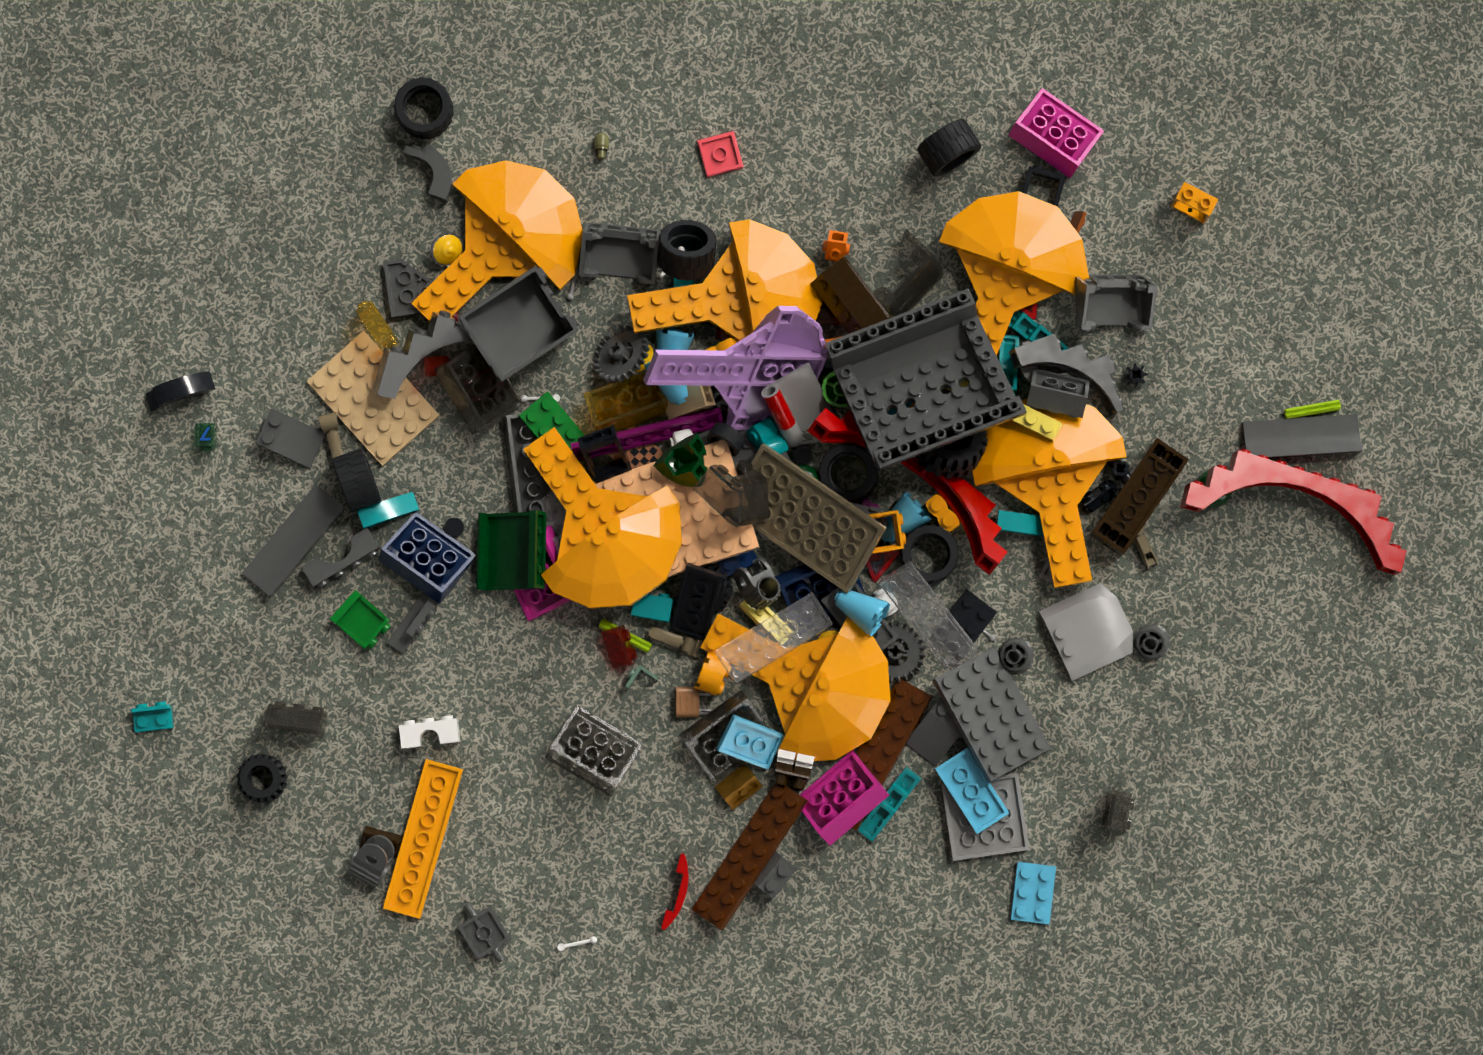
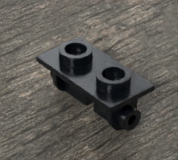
(1106, 490)

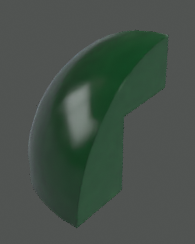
(684, 461)

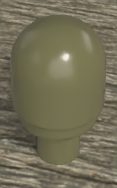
(601, 145)

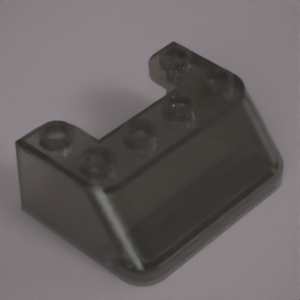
(737, 499)

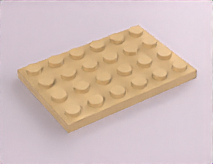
(377, 421)

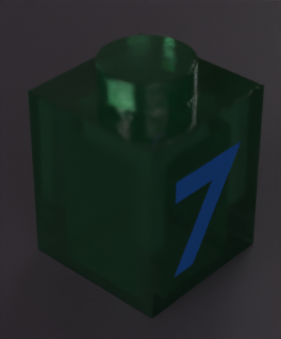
(205, 436)

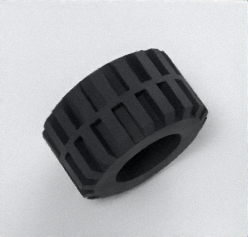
(277, 785)

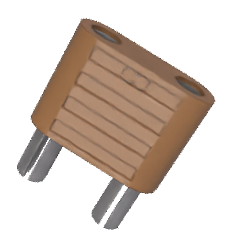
(688, 702)

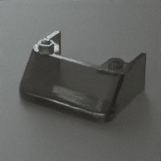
(916, 285)

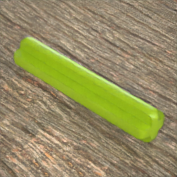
(1312, 409)
(635, 640)

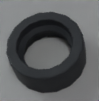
(725, 432)

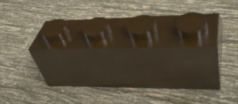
(849, 297)

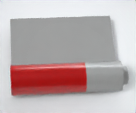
(795, 403)

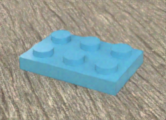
(750, 742)
(1033, 893)

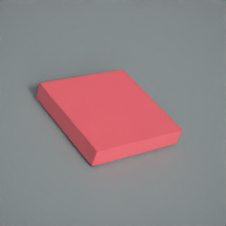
(720, 154)

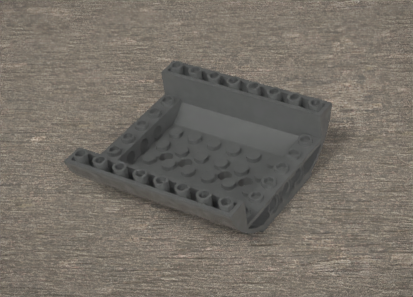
(912, 362)

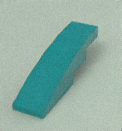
(1029, 329)
(886, 809)

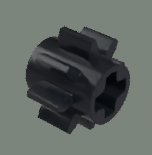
(1135, 369)

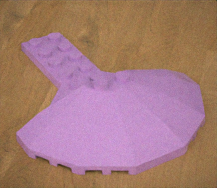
(741, 372)

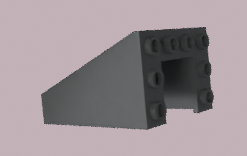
(517, 323)

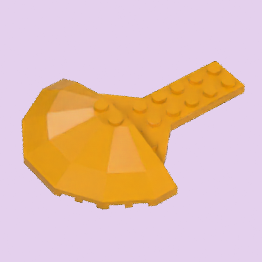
(512, 223)
(1014, 255)
(748, 281)
(1053, 479)
(611, 541)
(823, 690)

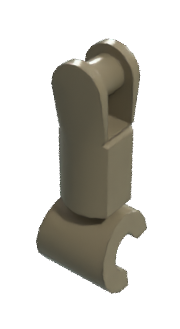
(329, 424)
(1144, 547)
(688, 646)

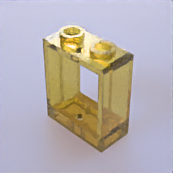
(376, 325)

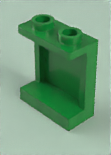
(361, 620)

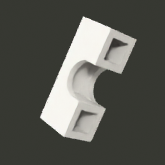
(412, 732)

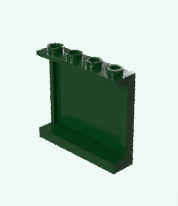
(511, 550)

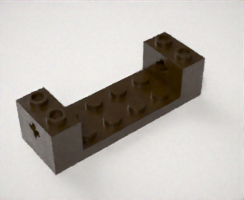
(1139, 497)

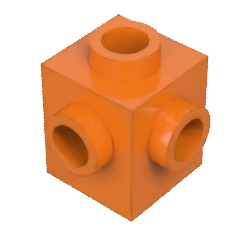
(836, 246)

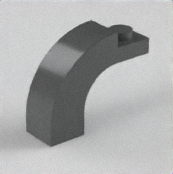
(442, 177)

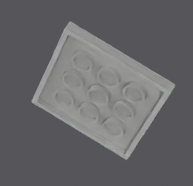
(1001, 837)

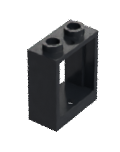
(1053, 175)
(598, 440)

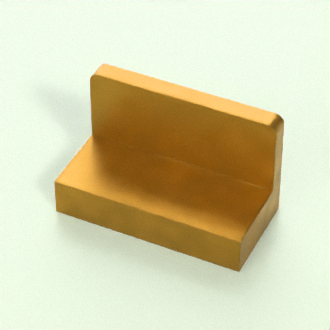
(738, 786)

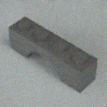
(362, 546)

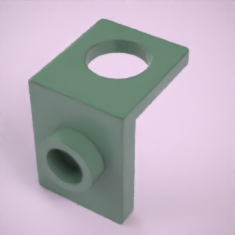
(634, 673)

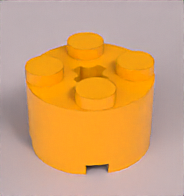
(711, 676)

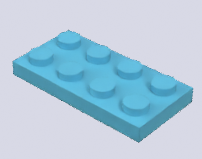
(971, 791)

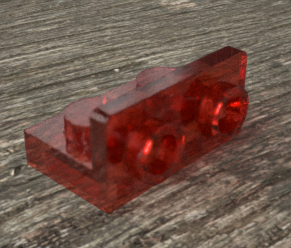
(619, 646)

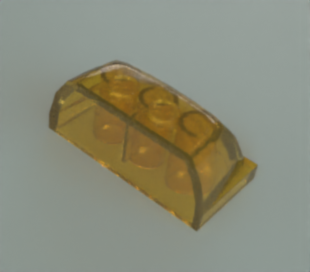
(625, 403)

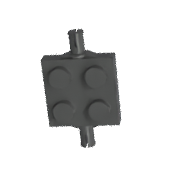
(484, 932)

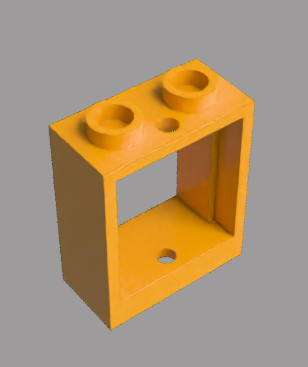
(1194, 198)
(900, 537)

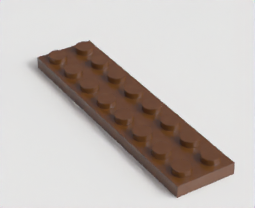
(893, 731)
(749, 855)

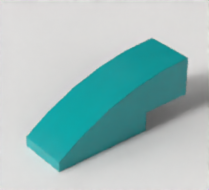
(1009, 342)
(388, 510)
(1019, 523)

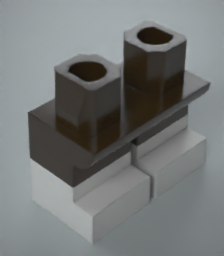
(801, 771)

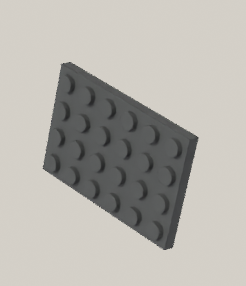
(991, 714)

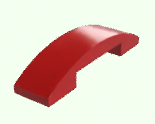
(683, 869)

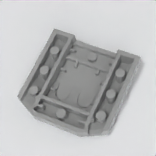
(1088, 630)

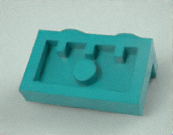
(153, 717)

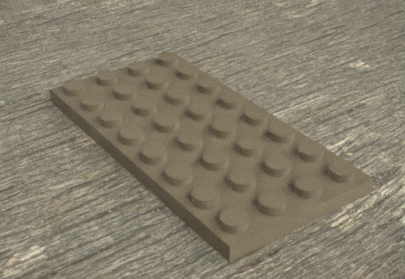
(815, 521)

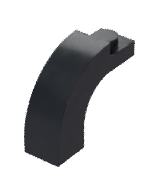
(180, 388)

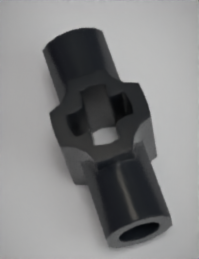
(1118, 476)

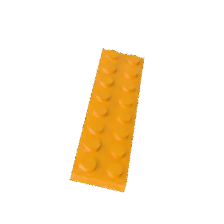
(423, 838)

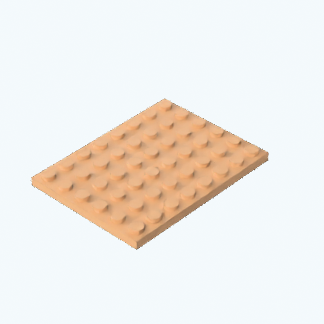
(704, 531)

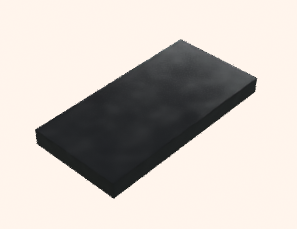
(697, 602)

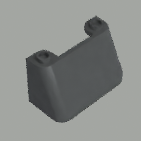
(619, 252)
(1115, 301)

